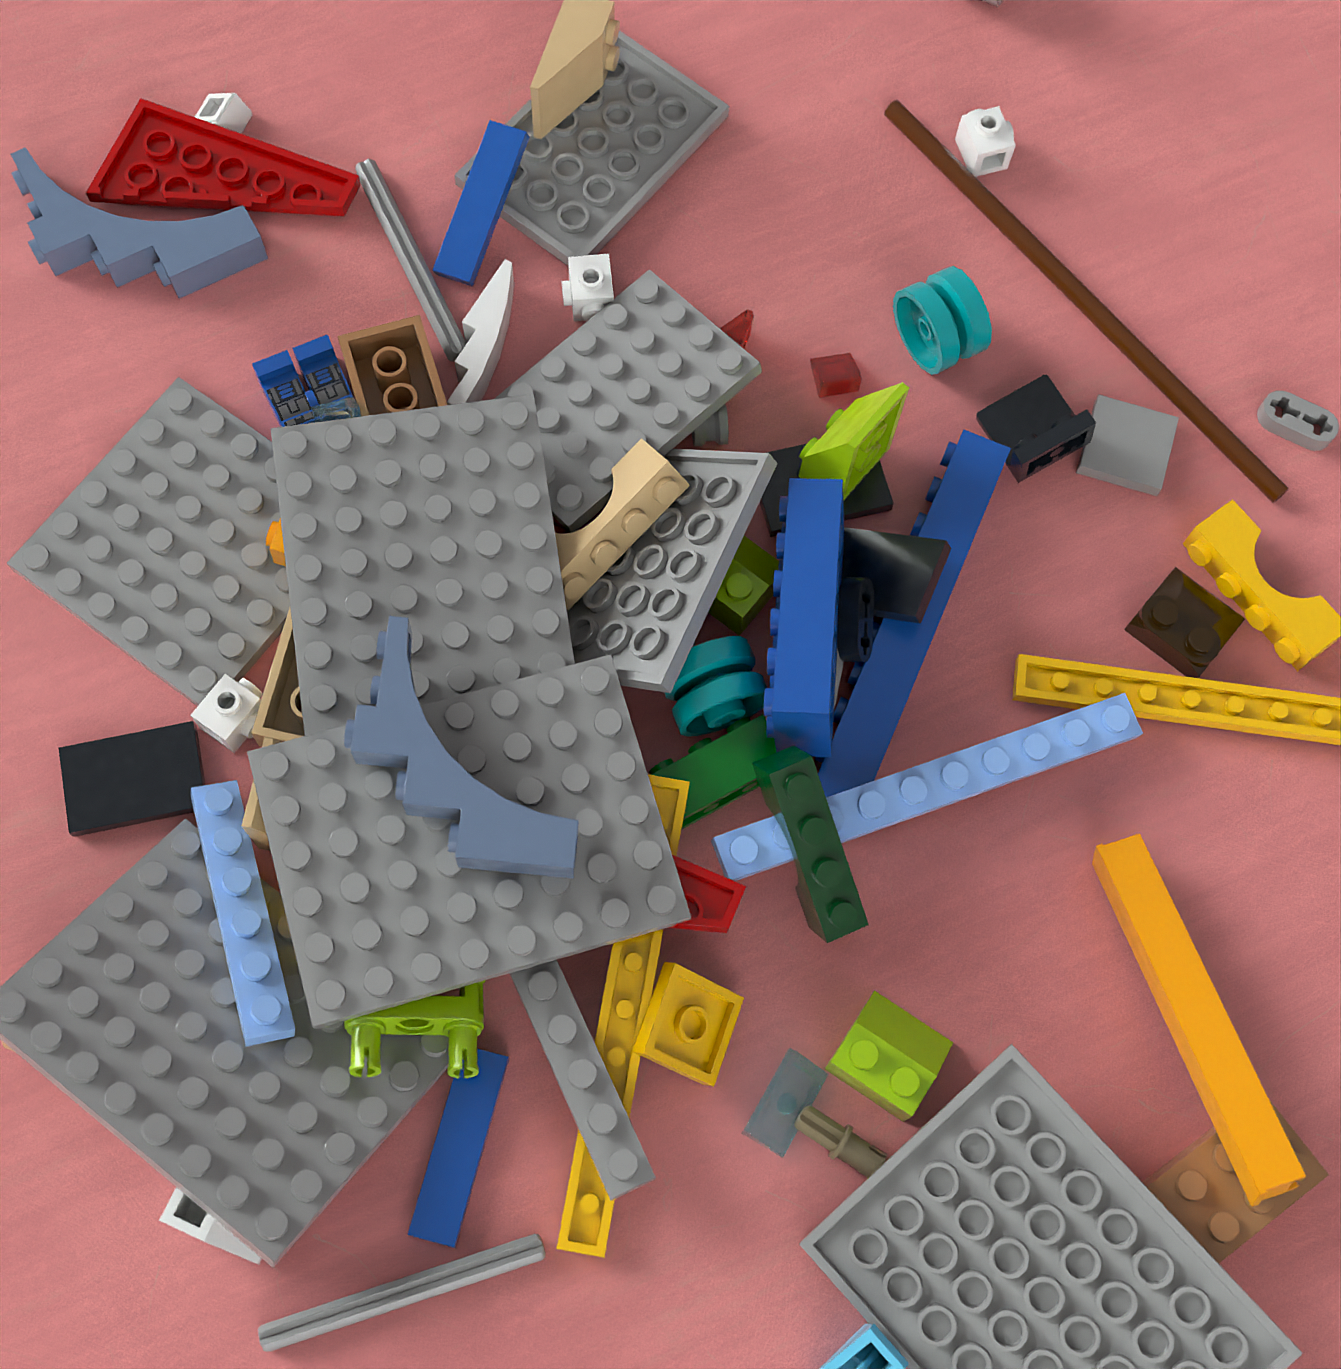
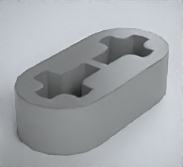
(1298, 420)

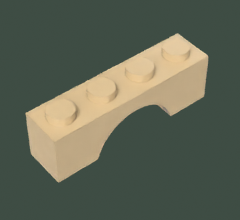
(641, 493)

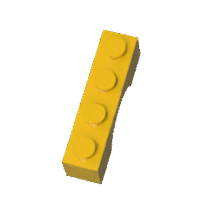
(1294, 625)

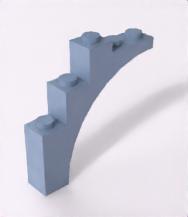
(181, 252)
(491, 829)

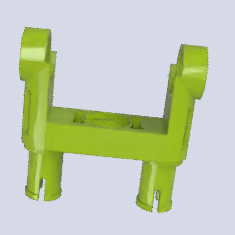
(454, 1016)

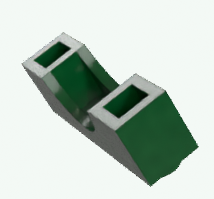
(802, 811)

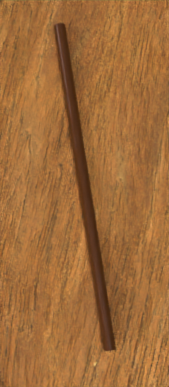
(1088, 303)

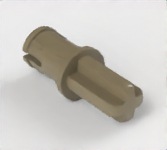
(840, 1141)

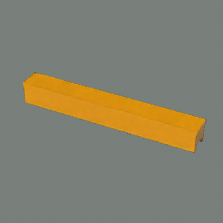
(1197, 1021)

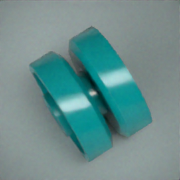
(942, 320)
(716, 687)

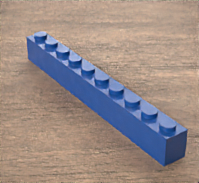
(901, 646)

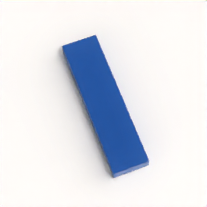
(481, 203)
(458, 1151)

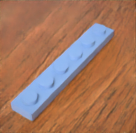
(242, 914)

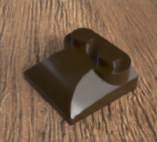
(1184, 624)

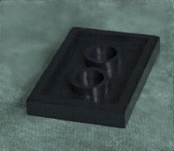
(867, 497)
(900, 568)
(131, 778)

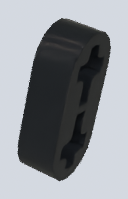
(855, 619)

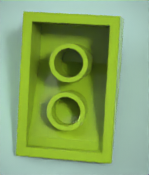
(855, 438)

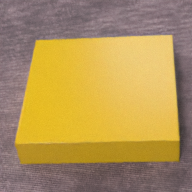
(688, 1024)

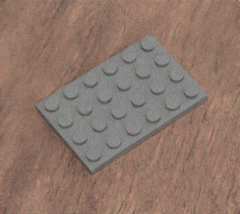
(607, 154)
(627, 374)
(665, 583)

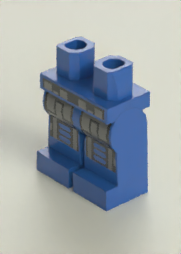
(283, 386)

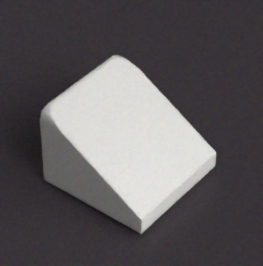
(225, 111)

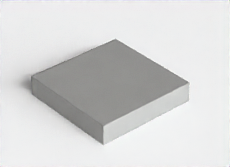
(1128, 445)

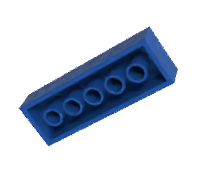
(805, 617)

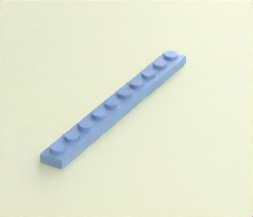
(940, 782)

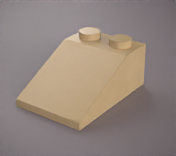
(574, 61)

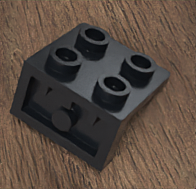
(1035, 427)

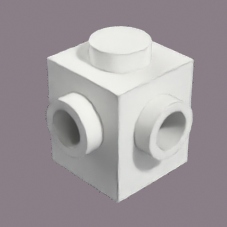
(985, 141)
(588, 285)
(229, 712)

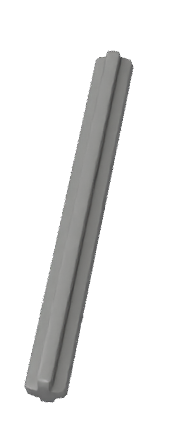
(411, 259)
(400, 1292)

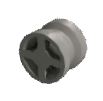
(713, 429)

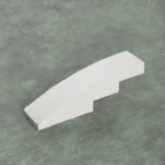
(485, 336)

